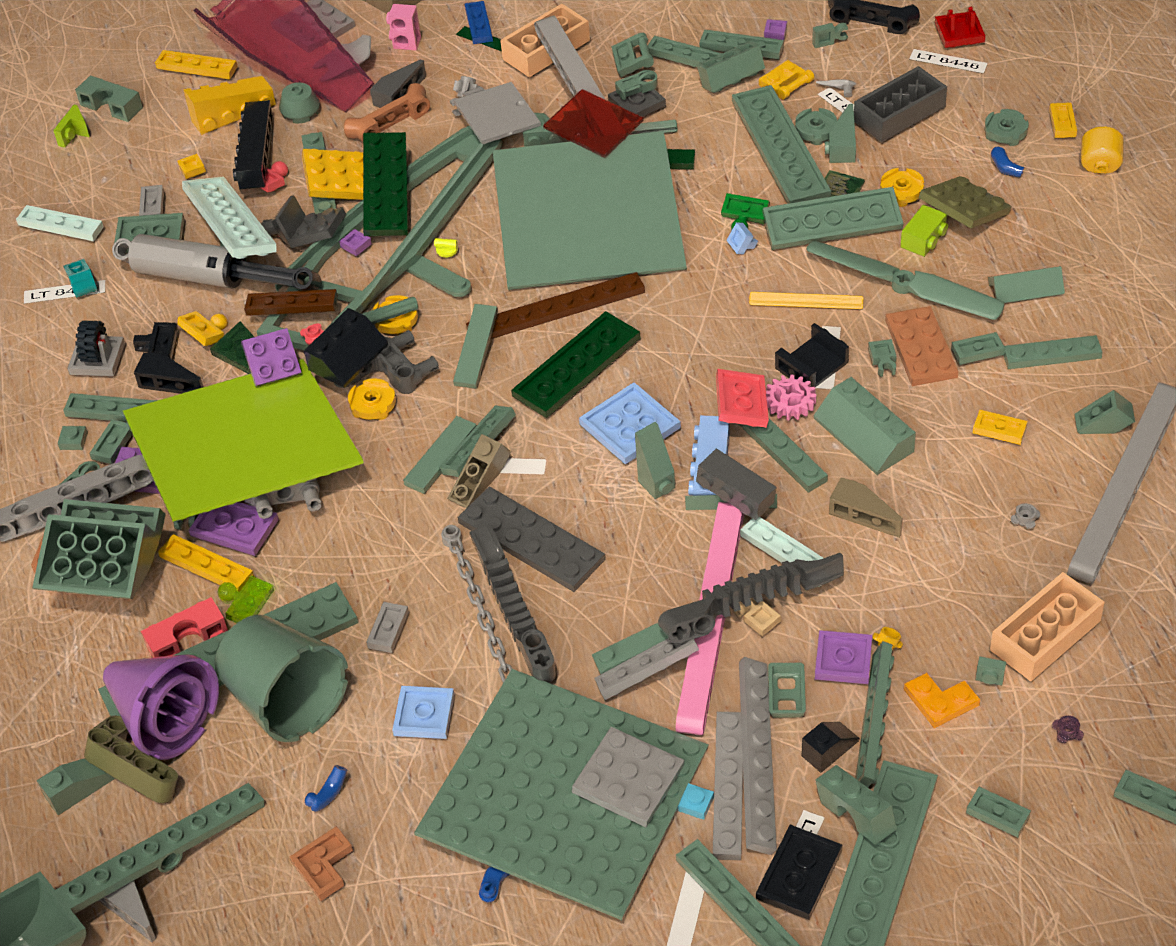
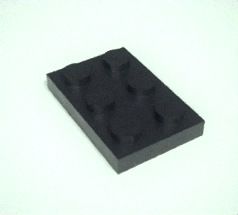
(799, 871)

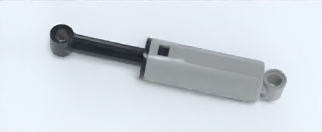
(204, 264)

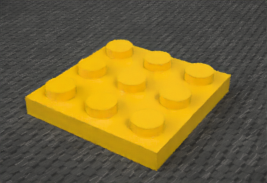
(333, 173)

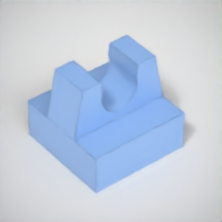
(741, 239)

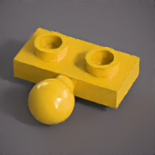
(201, 329)

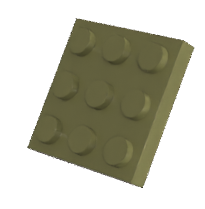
(965, 202)

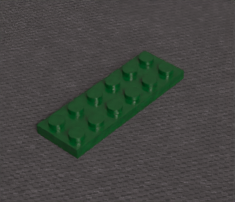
(385, 184)
(575, 364)

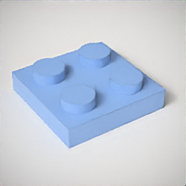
(423, 712)

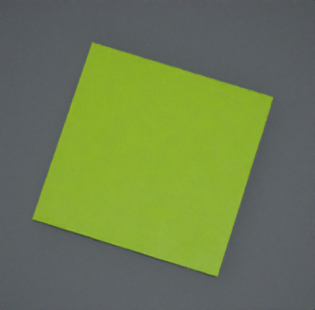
(239, 441)

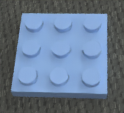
(622, 416)

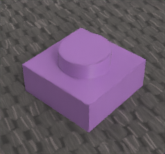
(775, 29)
(355, 242)

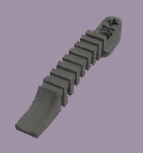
(511, 604)
(699, 617)

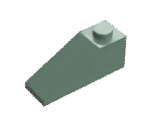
(842, 139)
(653, 462)
(72, 784)

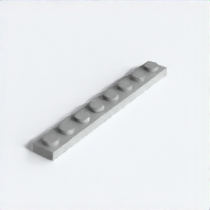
(757, 757)

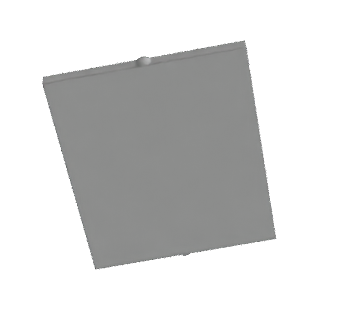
(497, 113)

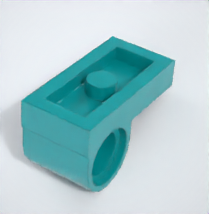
(80, 278)

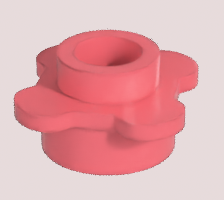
(311, 332)

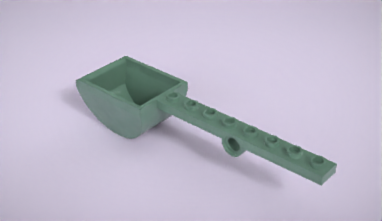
(41, 916)

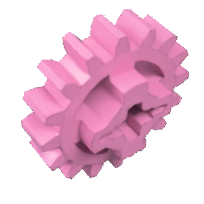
(790, 397)

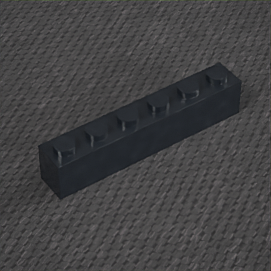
(253, 145)

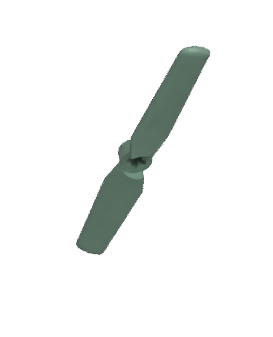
(921, 284)

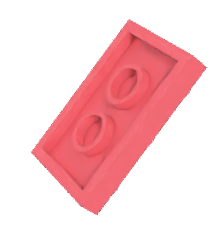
(741, 398)

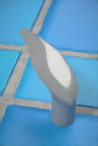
(841, 84)

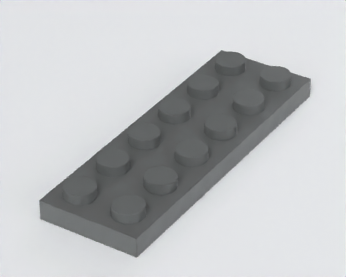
(533, 539)

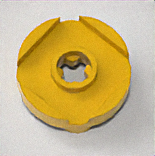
(911, 178)
(397, 324)
(375, 409)

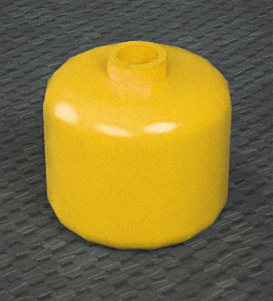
(1102, 150)

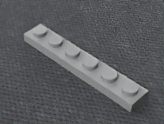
(728, 787)

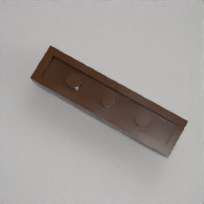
(291, 302)

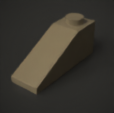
(860, 505)

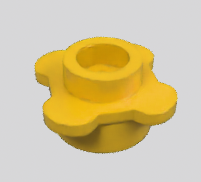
(890, 636)

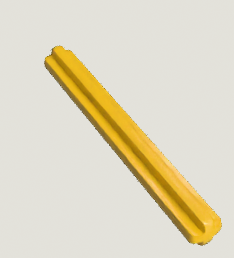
(806, 300)

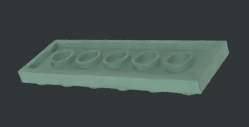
(832, 218)

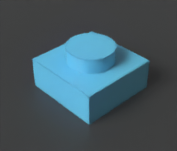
(696, 801)

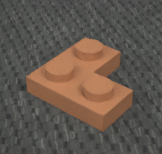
(316, 861)

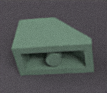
(1105, 415)

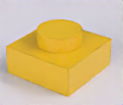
(191, 166)

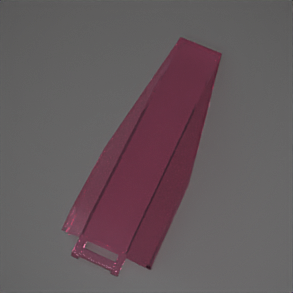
(291, 43)

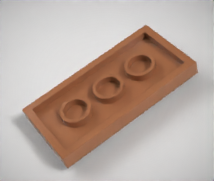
(921, 346)

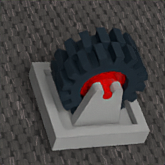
(95, 351)

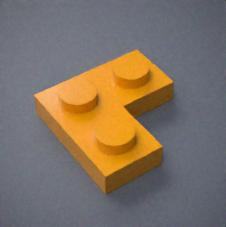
(940, 705)

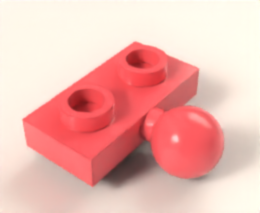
(275, 176)

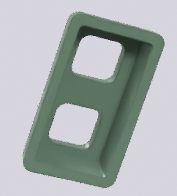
(786, 670)

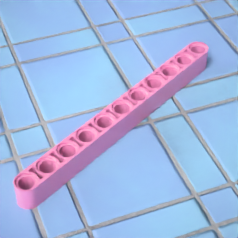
(702, 664)

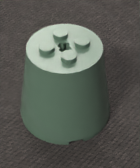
(281, 676)

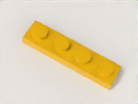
(196, 64)
(204, 562)

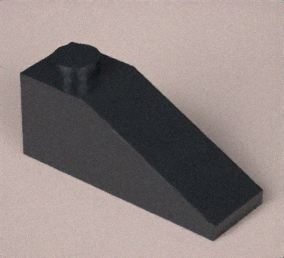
(164, 374)

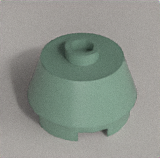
(299, 102)

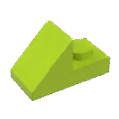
(69, 126)

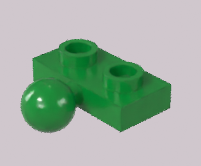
(744, 209)

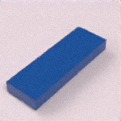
(478, 22)

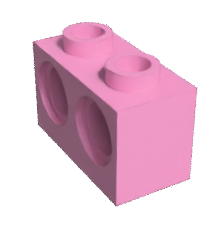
(404, 27)

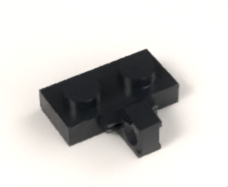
(160, 341)

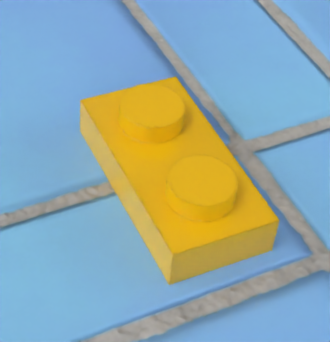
(1063, 120)
(1000, 427)

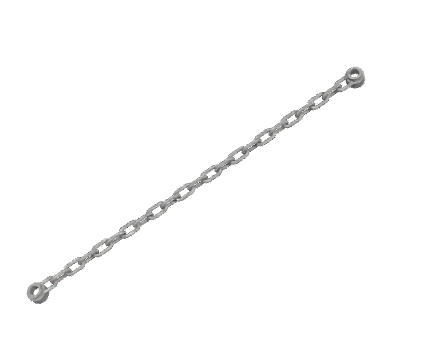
(452, 538)

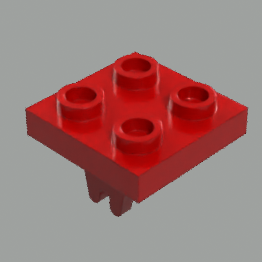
(960, 28)

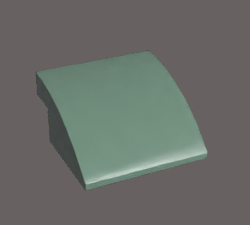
(98, 548)

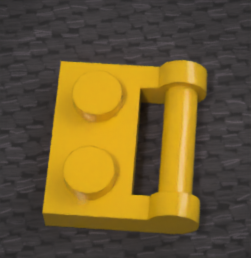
(786, 78)

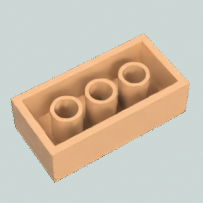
(525, 50)
(1046, 626)

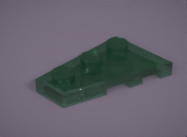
(230, 347)

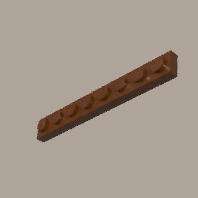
(567, 304)

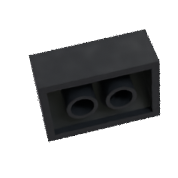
(344, 348)

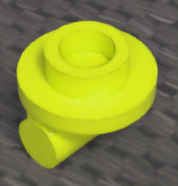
(446, 247)

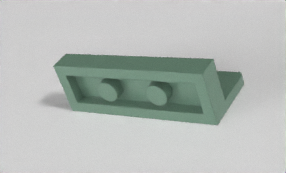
(1028, 284)

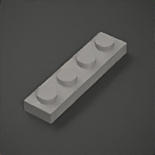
(643, 665)

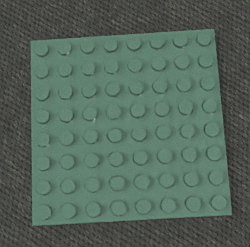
(585, 214)
(515, 801)

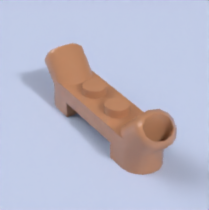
(412, 104)

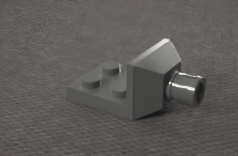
(301, 229)

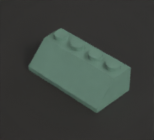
(865, 426)

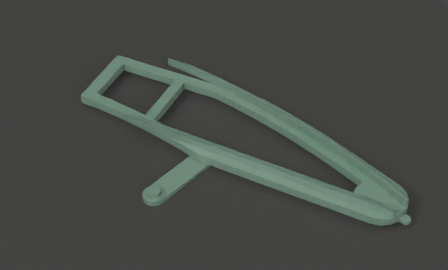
(408, 255)

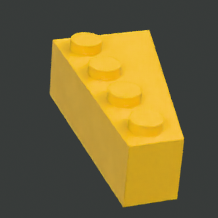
(223, 104)

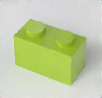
(924, 230)

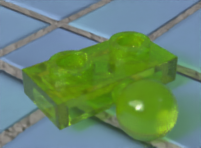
(248, 600)

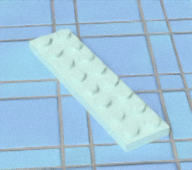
(229, 217)

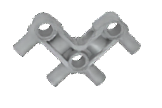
(302, 491)

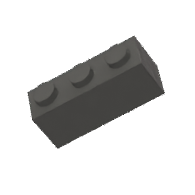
(736, 484)

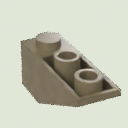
(479, 471)

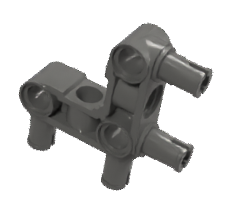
(396, 366)

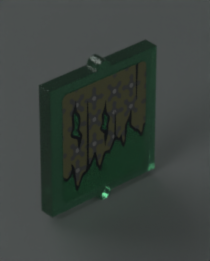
(843, 184)

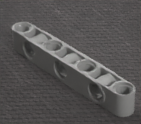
(97, 486)

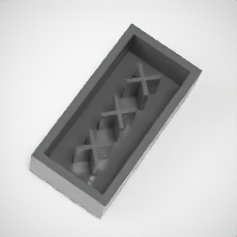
(900, 103)

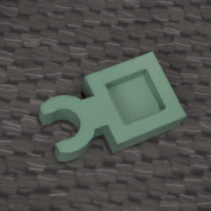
(825, 34)
(883, 355)

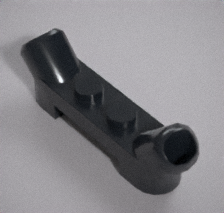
(894, 18)

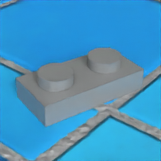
(151, 200)
(387, 627)

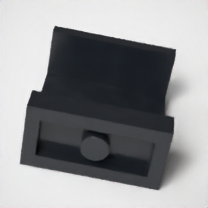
(815, 358)

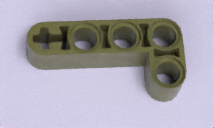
(111, 752)

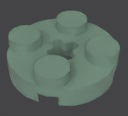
(807, 124)
(996, 129)

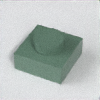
(72, 438)
(990, 671)

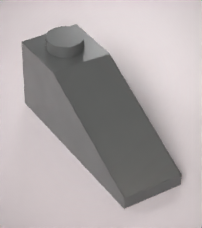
(396, 83)

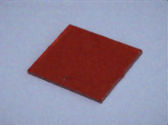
(593, 123)

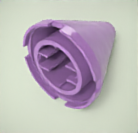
(163, 700)

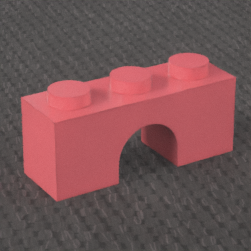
(201, 620)

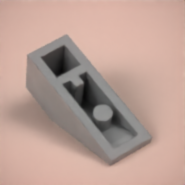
(129, 907)

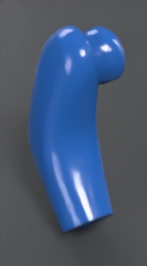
(1003, 163)
(328, 791)
(491, 884)

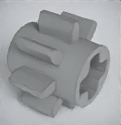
(464, 85)

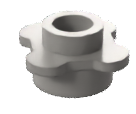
(1025, 515)

